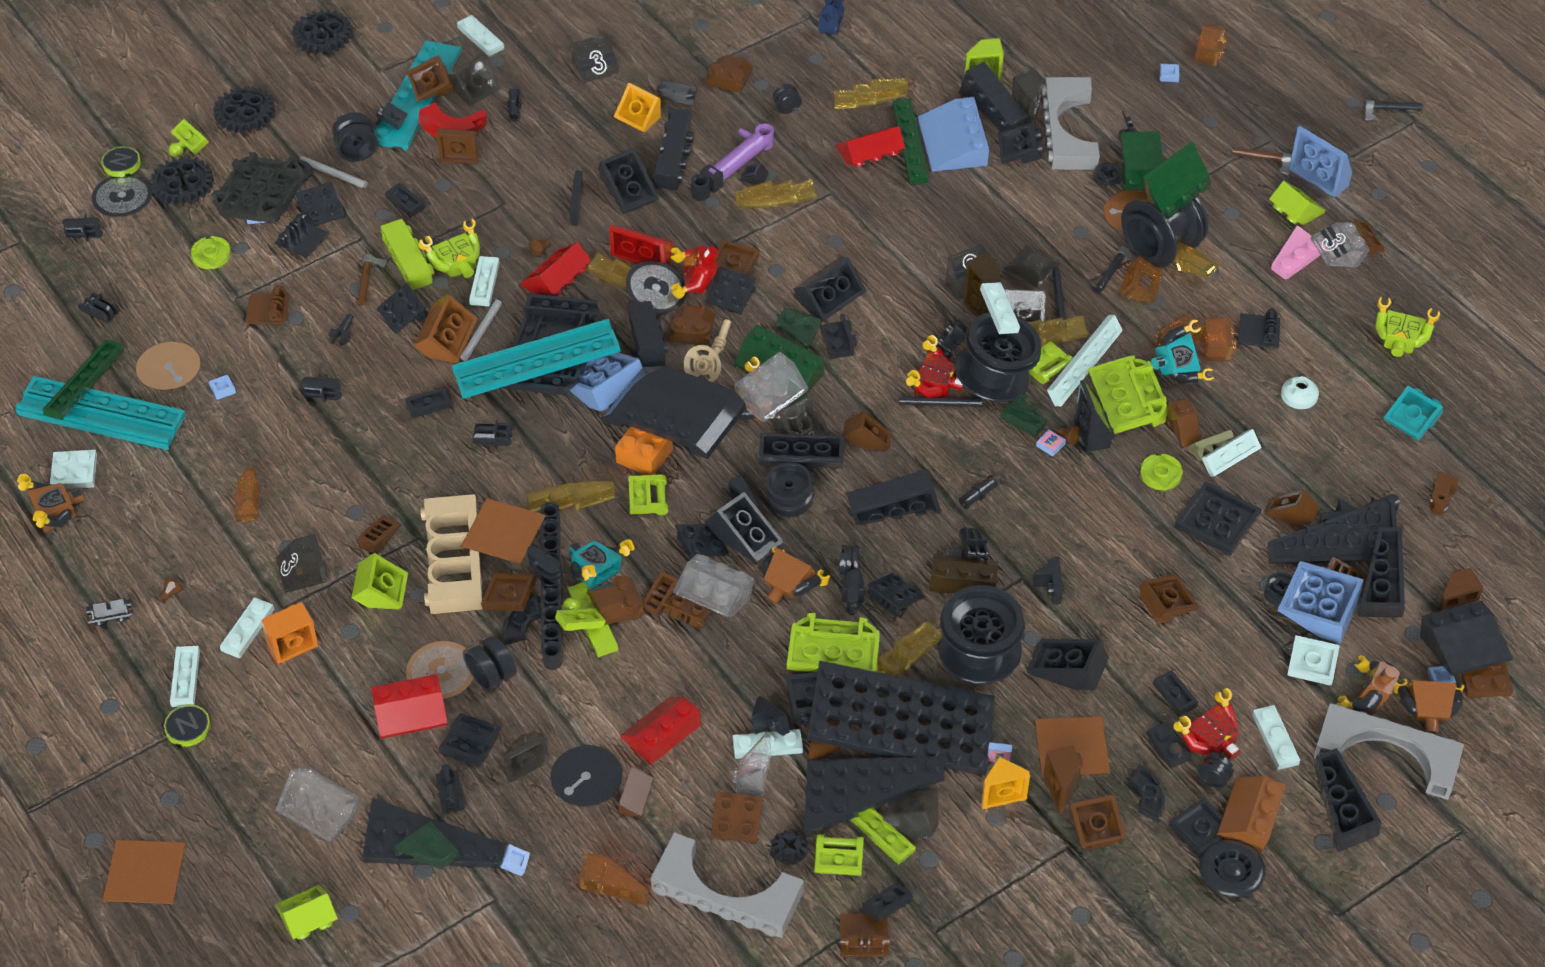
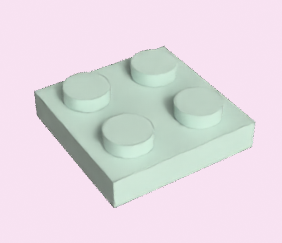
(74, 468)
(1313, 660)

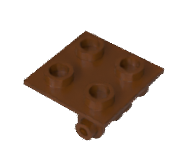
(268, 307)
(681, 608)
(736, 817)
(863, 936)

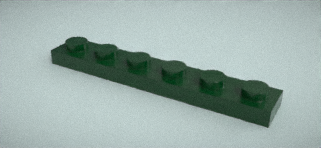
(913, 151)
(83, 379)

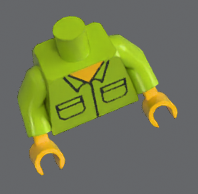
(456, 254)
(1403, 331)

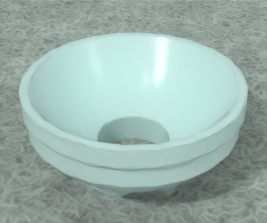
(1298, 397)

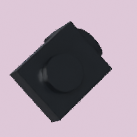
(391, 115)

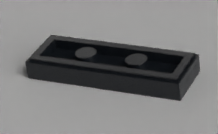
(576, 198)

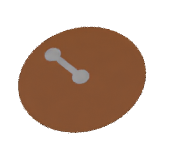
(1116, 203)

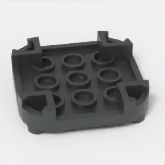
(259, 188)

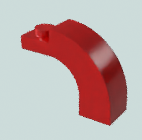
(433, 118)

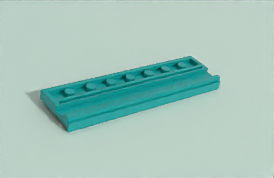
(406, 99)
(535, 358)
(106, 414)

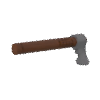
(1285, 157)
(367, 261)

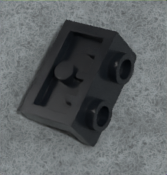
(838, 338)

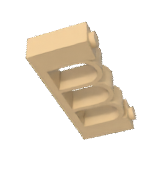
(456, 595)

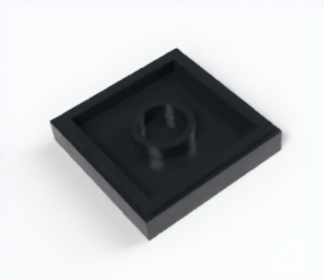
(1198, 826)

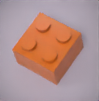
(642, 451)
(289, 632)

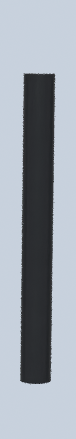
(1058, 293)
(941, 401)

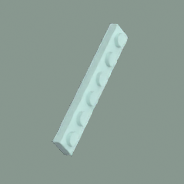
(1084, 359)

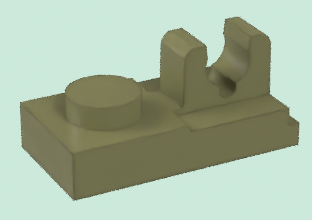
(1206, 444)

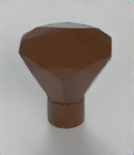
(538, 246)
(1070, 434)
(171, 587)

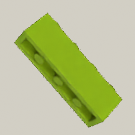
(406, 254)

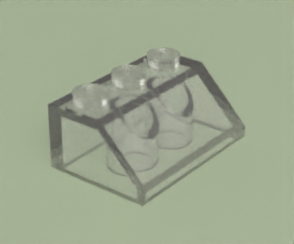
(771, 387)
(714, 585)
(317, 803)

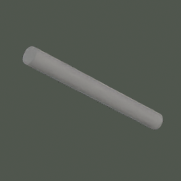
(334, 172)
(481, 330)

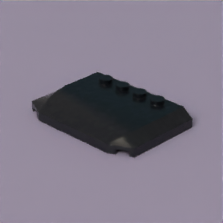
(547, 317)
(678, 408)

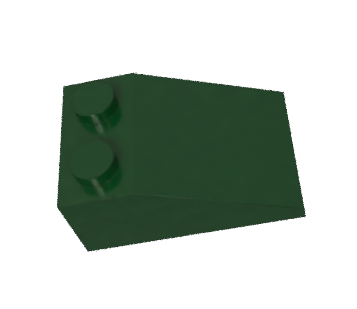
(1139, 155)

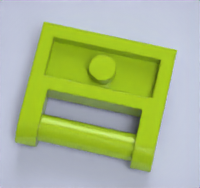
(1049, 356)
(641, 496)
(839, 860)

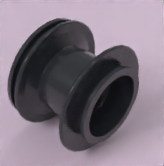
(1156, 237)
(996, 363)
(994, 632)

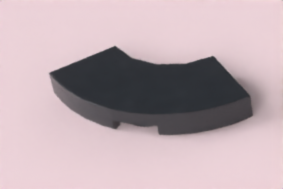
(518, 622)
(1150, 793)

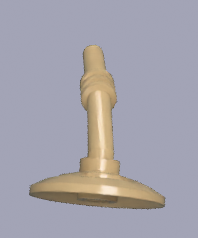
(703, 363)

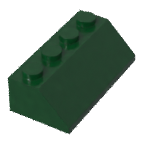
(765, 344)

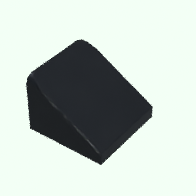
(755, 174)

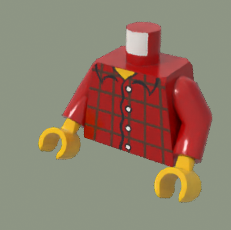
(698, 269)
(936, 373)
(1214, 730)

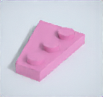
(1295, 254)

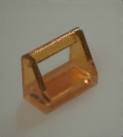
(1130, 286)
(247, 496)

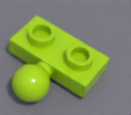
(188, 137)
(574, 618)

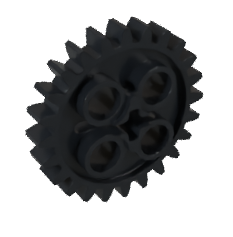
(322, 32)
(244, 109)
(168, 185)

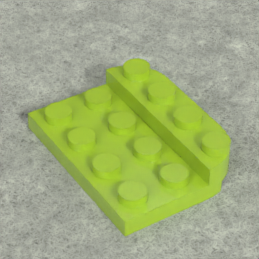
(1129, 393)
(833, 642)

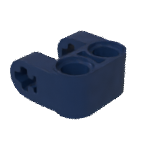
(831, 17)

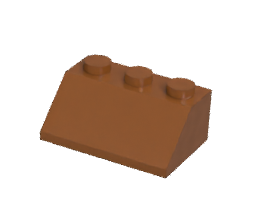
(445, 330)
(1252, 810)

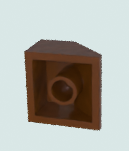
(1062, 775)

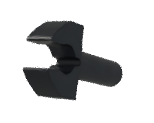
(335, 333)

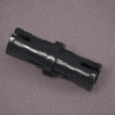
(514, 104)
(978, 492)

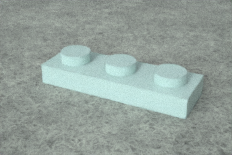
(480, 35)
(484, 281)
(1000, 308)
(1231, 452)
(246, 628)
(185, 676)
(1276, 737)
(780, 745)

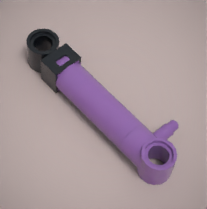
(712, 177)

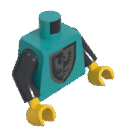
(1178, 355)
(596, 562)

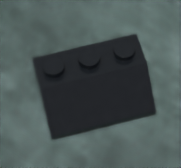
(830, 289)

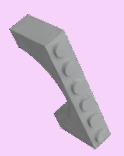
(1065, 150)
(1435, 754)
(765, 911)

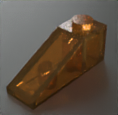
(608, 878)

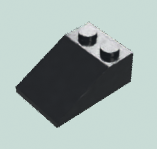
(627, 180)
(1092, 421)
(744, 528)
(1070, 662)

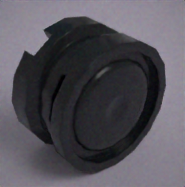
(787, 98)
(847, 558)
(1276, 587)
(1215, 770)

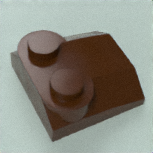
(729, 73)
(430, 79)
(692, 325)
(1166, 598)
(617, 600)
(1097, 822)

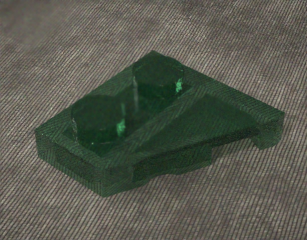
(799, 326)

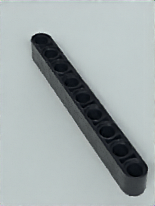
(551, 592)

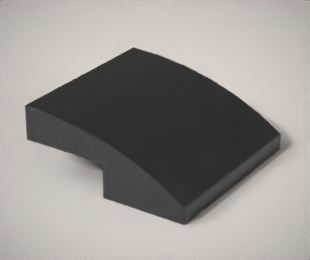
(470, 740)

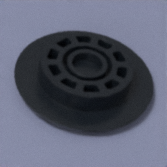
(1230, 874)

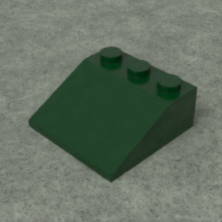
(1177, 180)

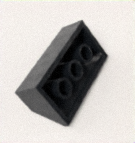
(807, 450)

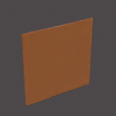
(503, 531)
(1083, 733)
(144, 872)

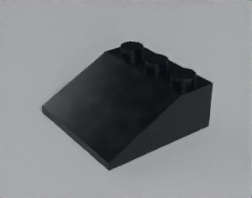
(1465, 638)

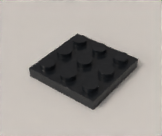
(1218, 518)

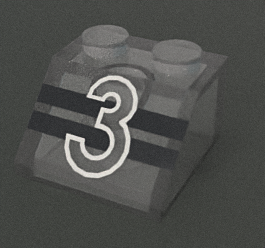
(1341, 245)

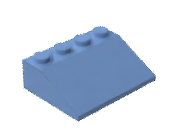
(954, 136)

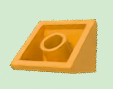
(638, 108)
(1005, 784)

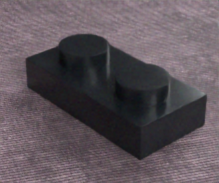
(405, 200)
(428, 402)
(1175, 693)
(1168, 745)
(887, 902)

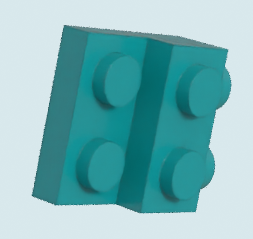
(1414, 413)

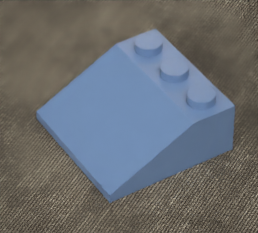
(1320, 163)
(606, 380)
(1322, 600)

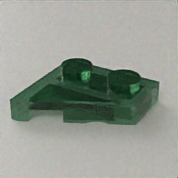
(1024, 416)
(429, 847)

